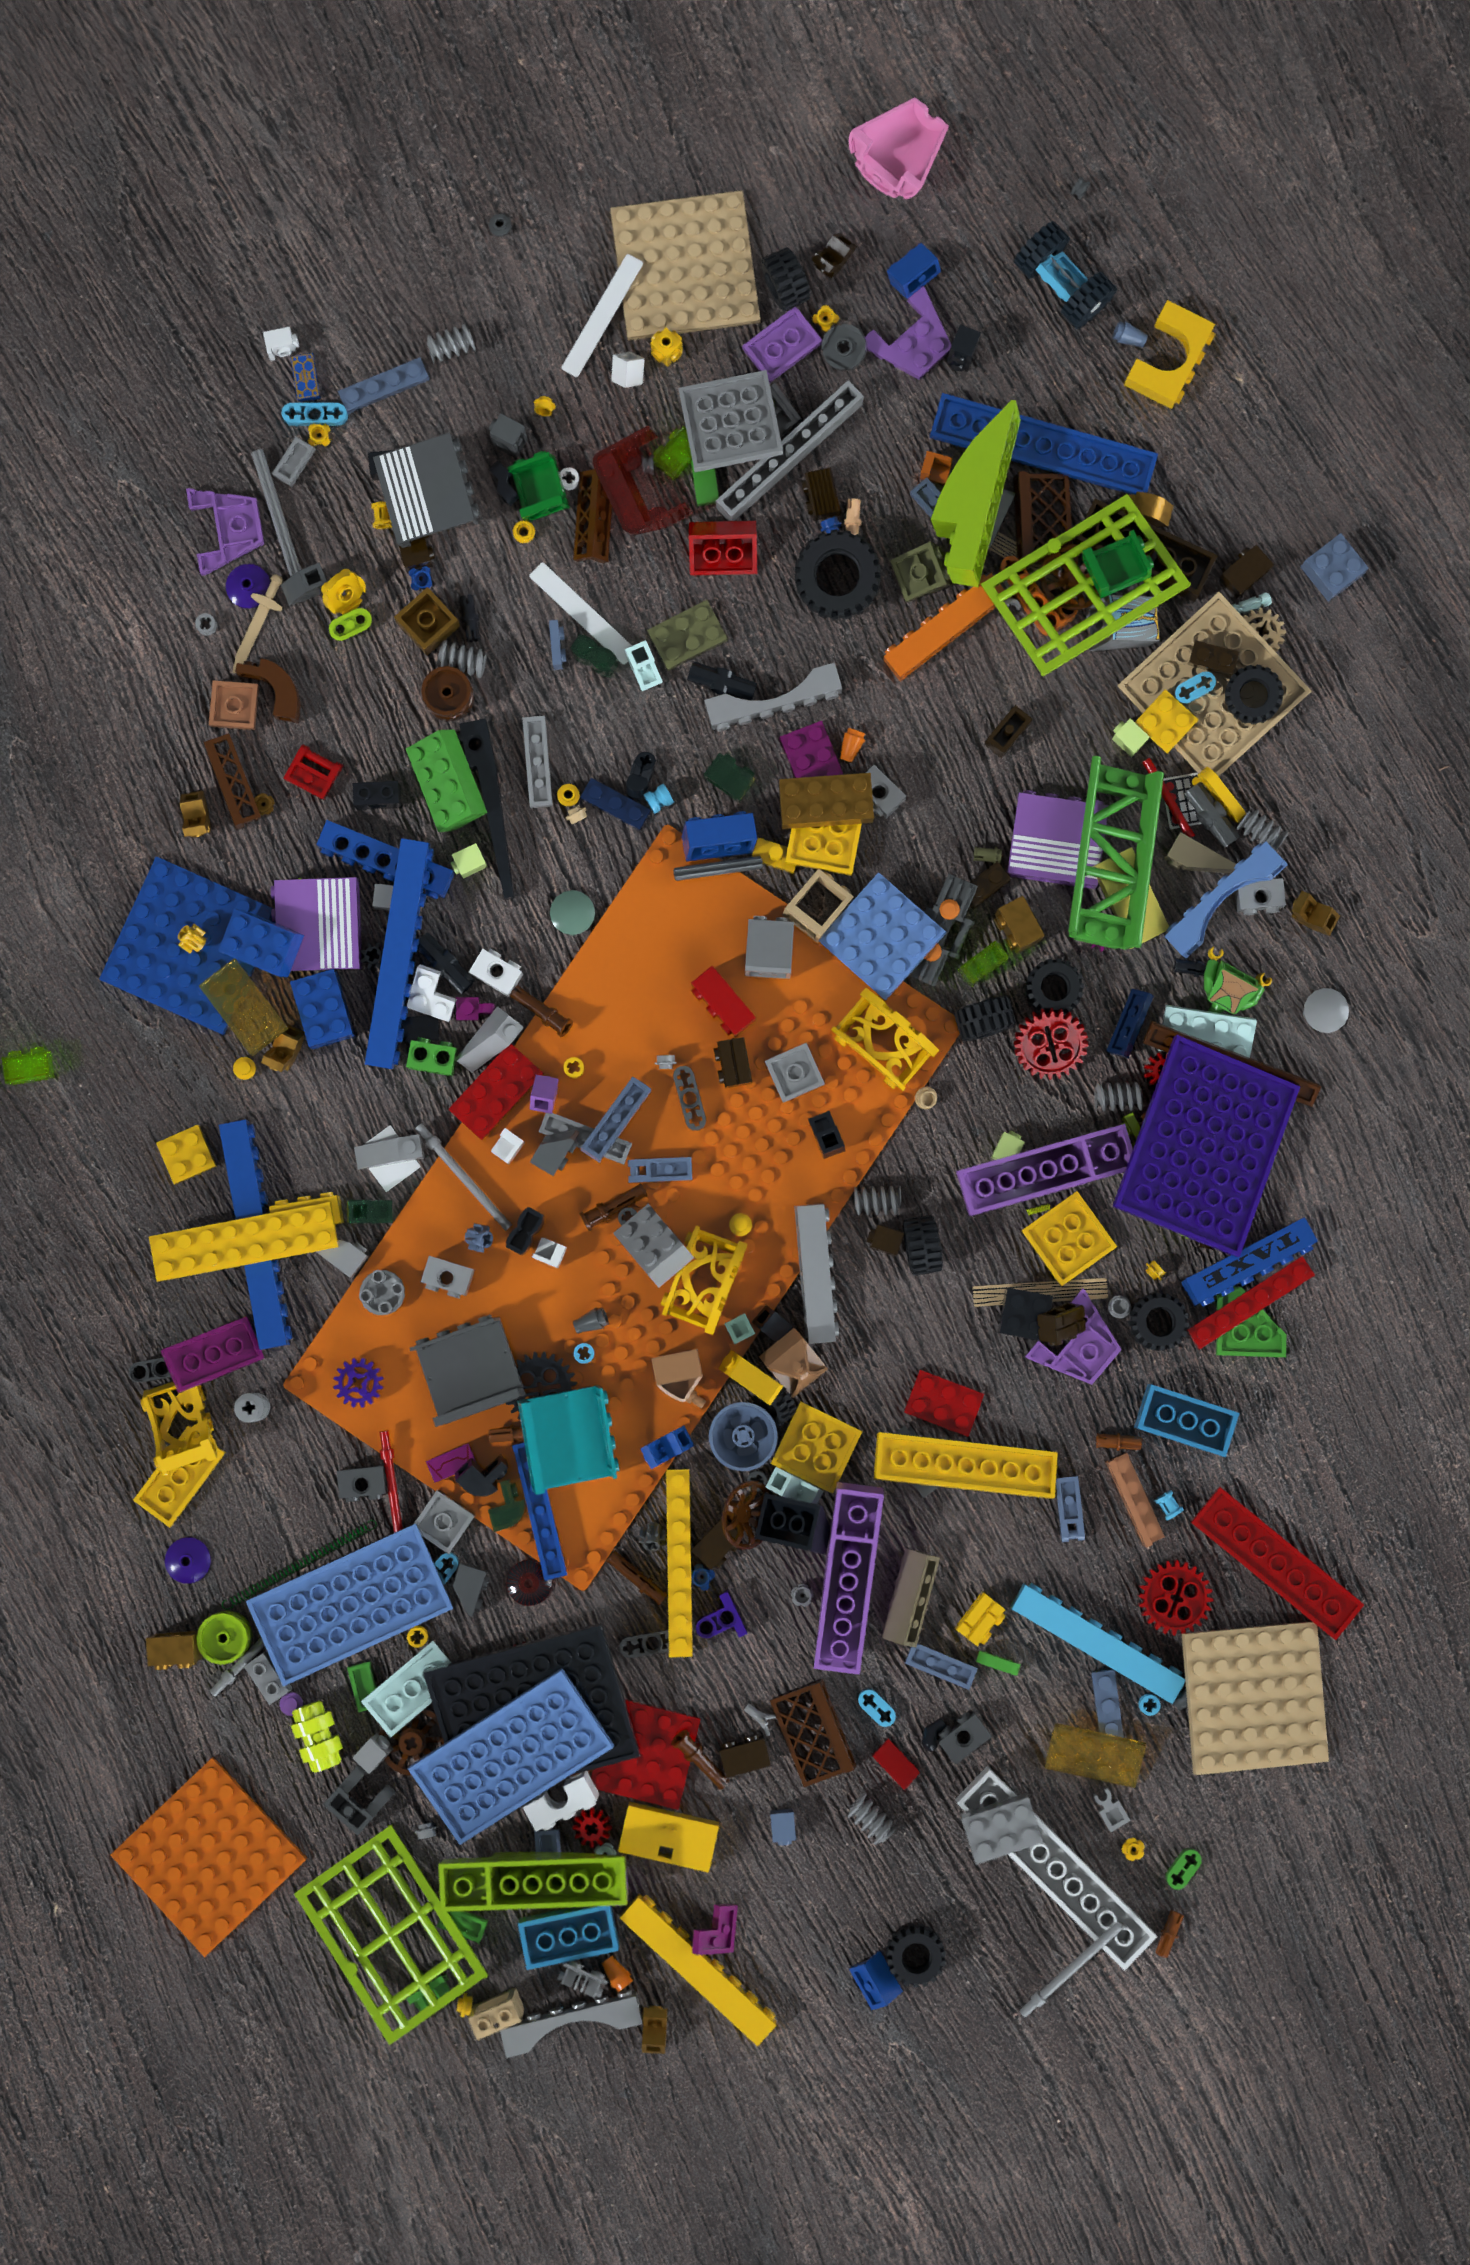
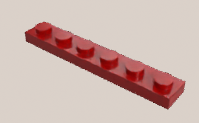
(1250, 1302)

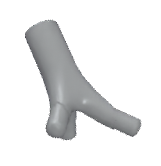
(760, 1717)

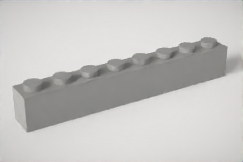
(795, 448)

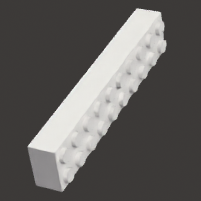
(1068, 1879)

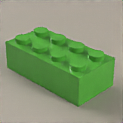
(446, 780)

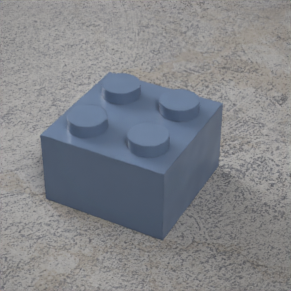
(1334, 567)

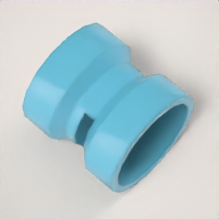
(658, 798)

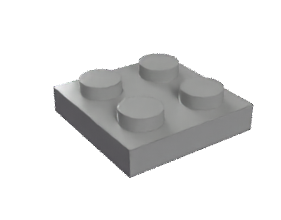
(794, 1072)
(443, 1521)

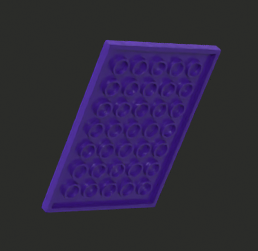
(1206, 1146)

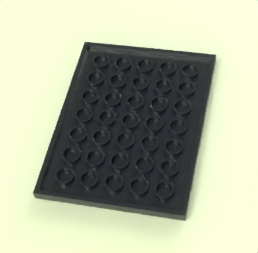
(482, 1684)

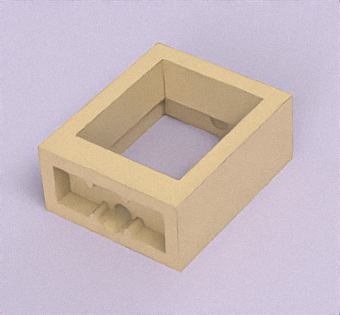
(805, 922)
(502, 2009)

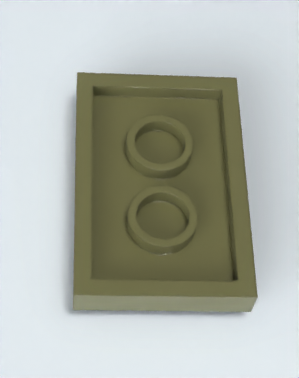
(687, 635)

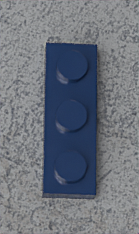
(615, 804)
(1130, 1023)

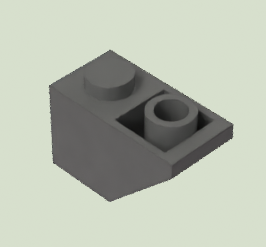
(304, 584)
(553, 1150)
(469, 1585)

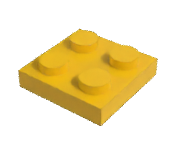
(1166, 721)
(186, 1154)

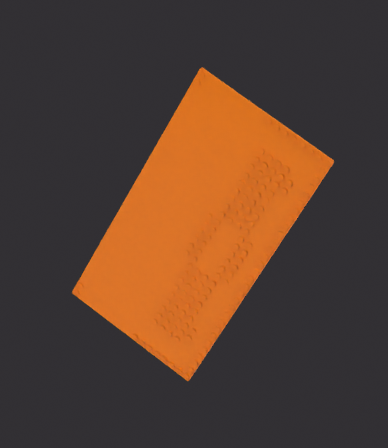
(751, 1158)

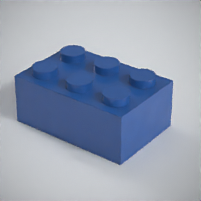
(719, 836)
(261, 943)
(322, 1009)

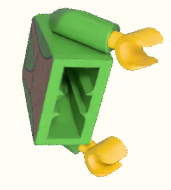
(1229, 987)

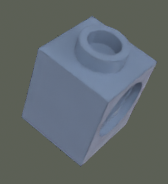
(783, 1826)

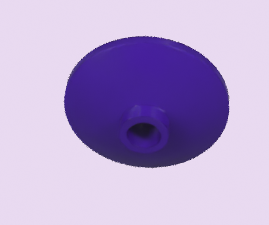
(240, 595)
(199, 1560)

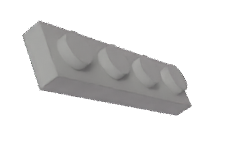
(537, 761)
(556, 1124)

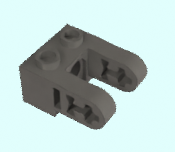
(348, 1810)

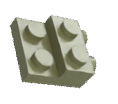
(921, 571)

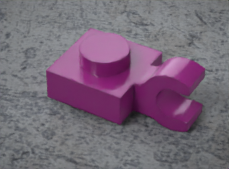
(470, 1008)

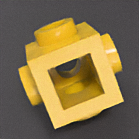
(666, 353)

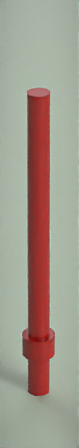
(387, 1456)

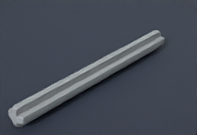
(276, 511)

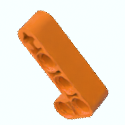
(1057, 615)

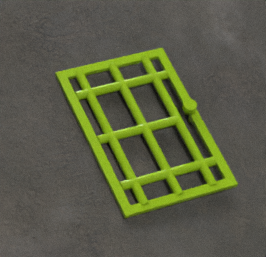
(1085, 584)
(390, 1934)

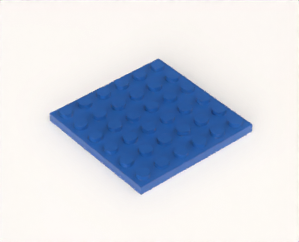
(147, 950)

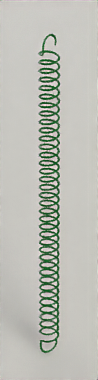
(305, 1562)

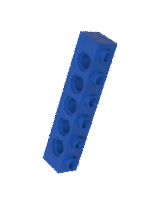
(334, 833)

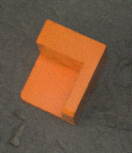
(936, 467)

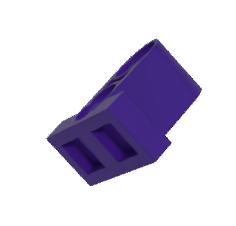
(715, 1619)

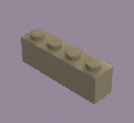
(910, 1597)

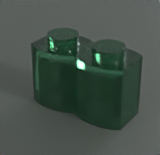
(589, 653)
(729, 777)

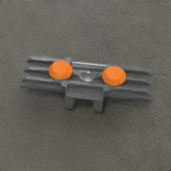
(950, 906)

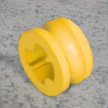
(572, 1060)
(423, 1640)

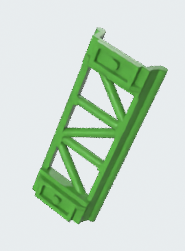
(1089, 924)

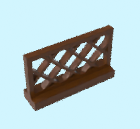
(1024, 511)
(833, 1730)

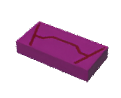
(449, 1462)

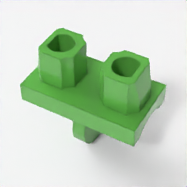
(439, 1986)

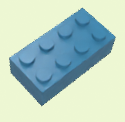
(1186, 1420)
(567, 1935)

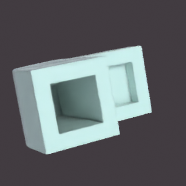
(643, 665)
(793, 1487)

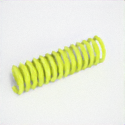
(1034, 1211)

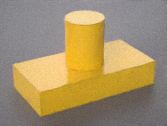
(773, 855)

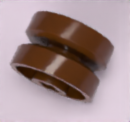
(454, 682)

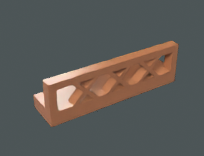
(1135, 1499)

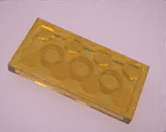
(243, 1007)
(1095, 1755)

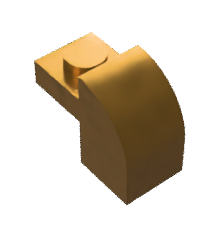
(1153, 508)
(195, 814)
(1314, 914)
(284, 1049)
(654, 2030)

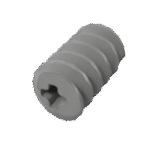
(450, 343)
(462, 659)
(1262, 830)
(1118, 1096)
(877, 1200)
(243, 1404)
(870, 1819)

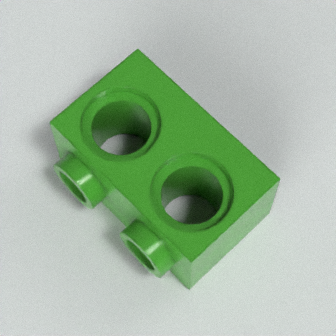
(430, 1063)

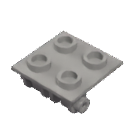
(595, 1979)

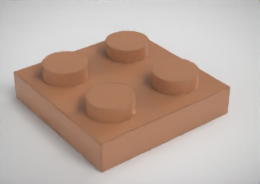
(233, 705)

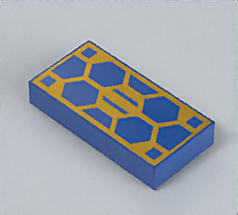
(305, 377)

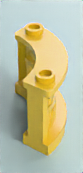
(879, 1008)
(714, 1309)
(201, 1448)

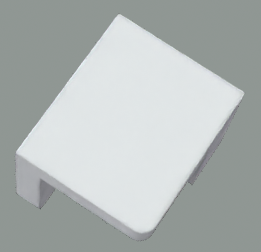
(627, 369)
(507, 1146)
(549, 1252)

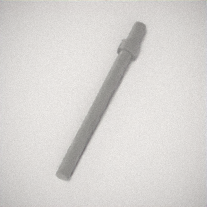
(434, 1143)
(229, 1676)
(1040, 1997)

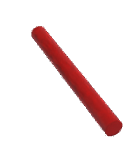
(1169, 800)

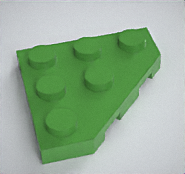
(1252, 1337)

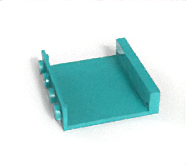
(568, 1438)

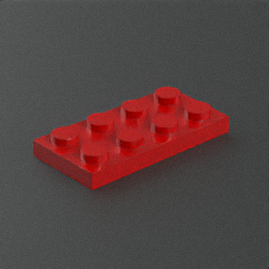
(495, 1091)

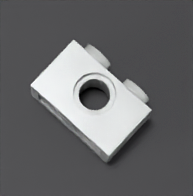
(482, 970)

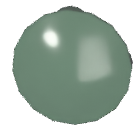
(572, 912)

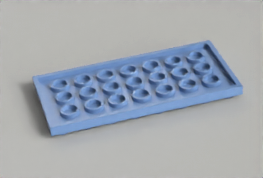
(349, 1604)
(511, 1756)

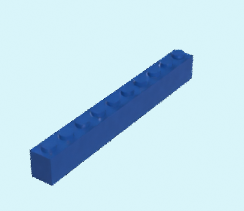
(397, 953)
(250, 1201)

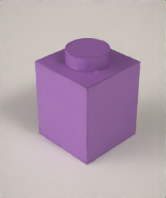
(544, 1094)

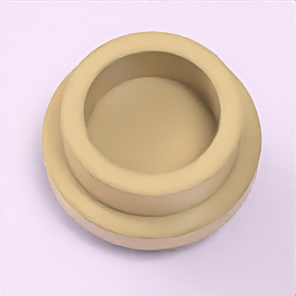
(576, 814)
(926, 1097)

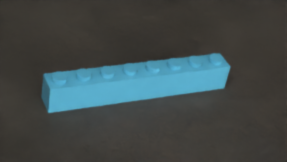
(1098, 1643)

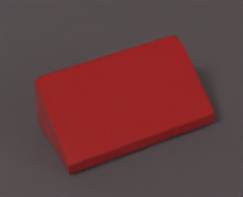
(896, 1764)

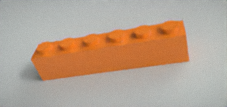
(939, 630)

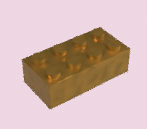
(826, 800)

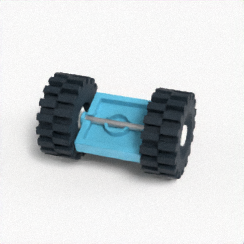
(1045, 257)

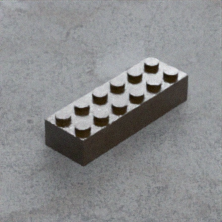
(1191, 559)

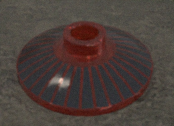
(519, 1592)

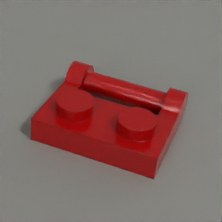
(309, 778)

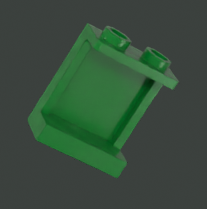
(539, 486)
(1118, 564)

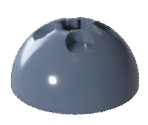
(725, 1433)

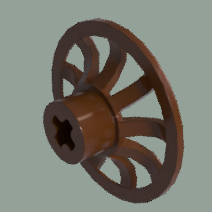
(1066, 580)
(742, 1513)
(412, 1741)

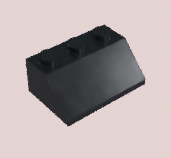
(793, 1524)

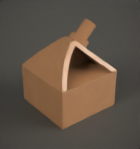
(793, 1362)
(679, 1375)

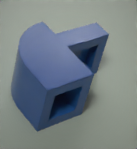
(667, 1447)

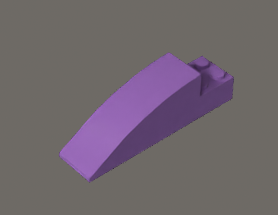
(1045, 1170)
(848, 1577)

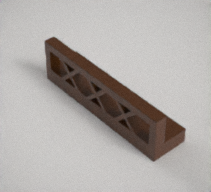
(599, 518)
(223, 782)

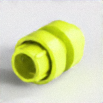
(325, 1750)

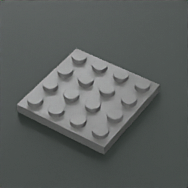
(730, 421)

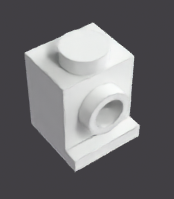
(280, 342)

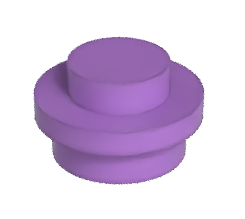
(290, 1702)

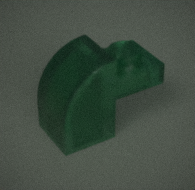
(369, 1212)
(509, 1513)

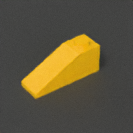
(750, 1377)

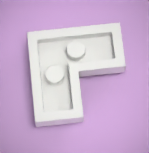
(425, 999)

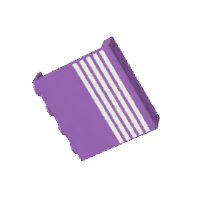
(1049, 839)
(326, 916)

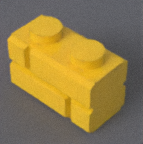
(980, 1619)

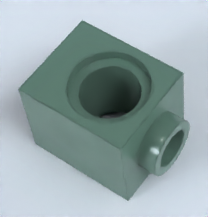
(739, 1328)

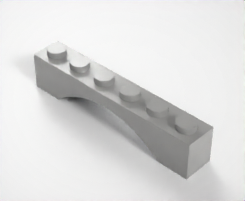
(729, 710)
(618, 2011)

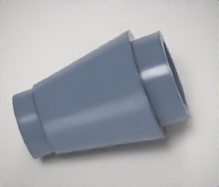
(1130, 335)

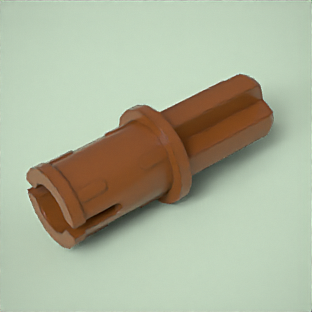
(505, 1434)
(1118, 1441)
(1169, 1933)

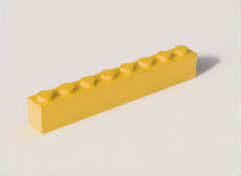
(679, 1563)
(699, 1970)

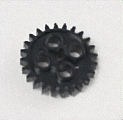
(537, 1367)

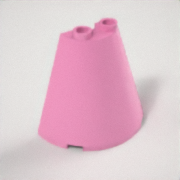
(898, 148)

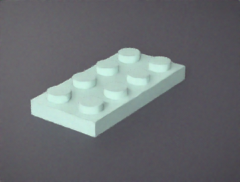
(1221, 1029)
(405, 1691)

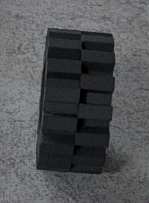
(780, 1409)

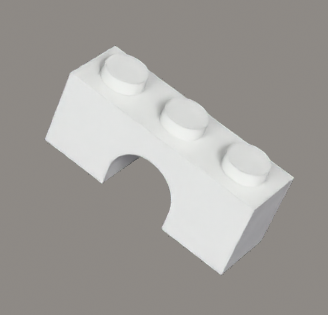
(544, 1811)

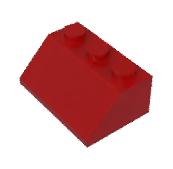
(723, 547)

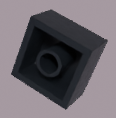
(1021, 1311)

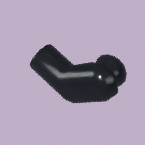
(930, 1734)

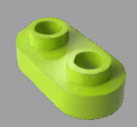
(350, 624)

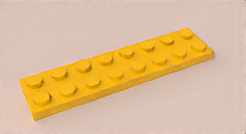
(243, 1241)
(965, 1465)

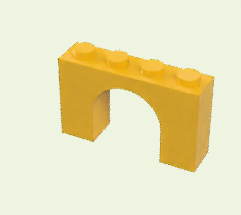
(1167, 386)

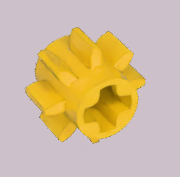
(191, 938)

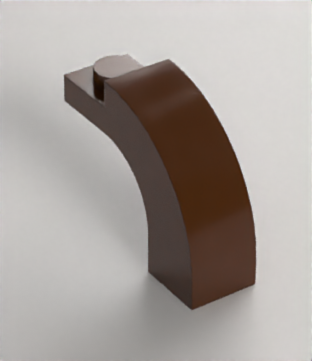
(287, 700)

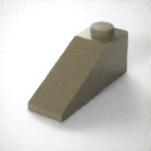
(1193, 856)

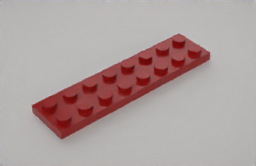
(1277, 1563)

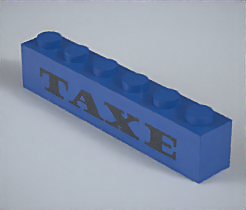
(1253, 1260)

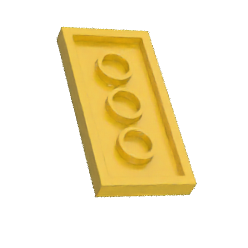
(170, 1494)

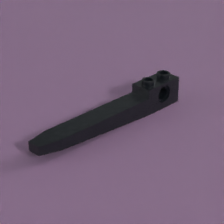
(485, 763)

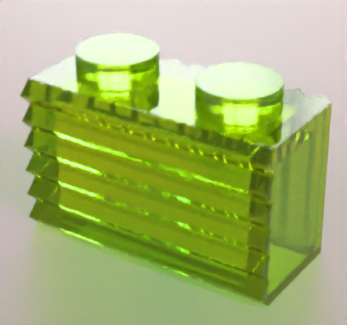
(675, 455)
(983, 963)
(27, 1067)

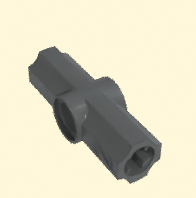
(1211, 815)

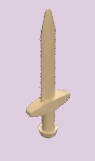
(265, 604)

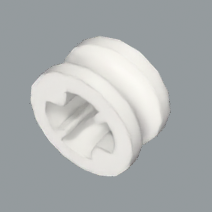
(574, 474)

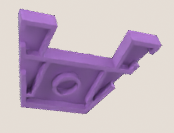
(920, 345)
(236, 524)
(1088, 1353)

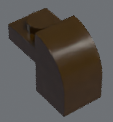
(834, 255)

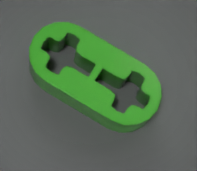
(998, 1662)
(1178, 1865)

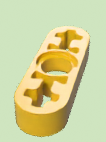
(1222, 794)

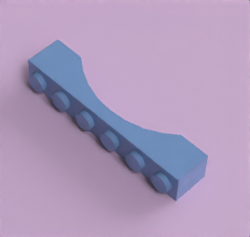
(1190, 931)

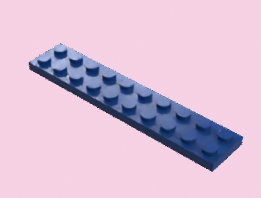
(1051, 447)

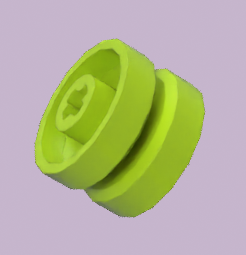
(238, 1637)

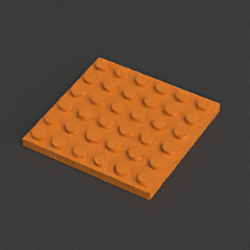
(208, 1856)

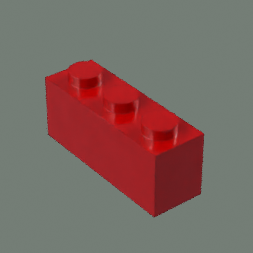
(722, 1002)

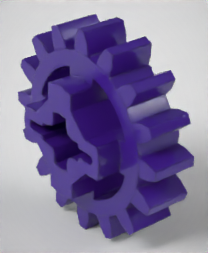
(352, 1373)

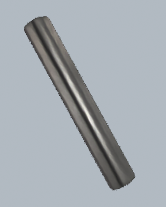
(718, 868)

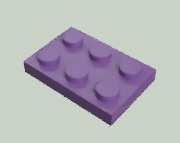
(782, 344)

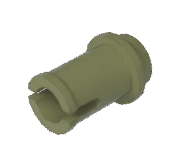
(987, 854)

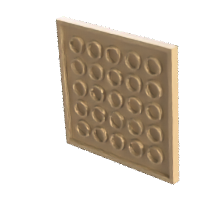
(693, 266)
(1217, 736)
(1255, 1697)

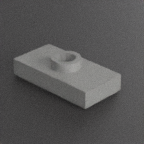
(293, 461)

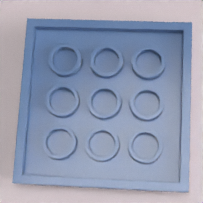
(882, 936)

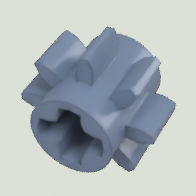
(478, 1237)

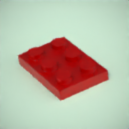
(944, 1403)

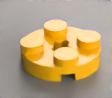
(336, 585)

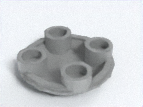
(1326, 1010)
(382, 1292)

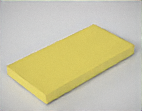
(1155, 921)

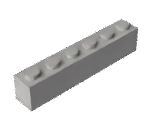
(815, 1273)

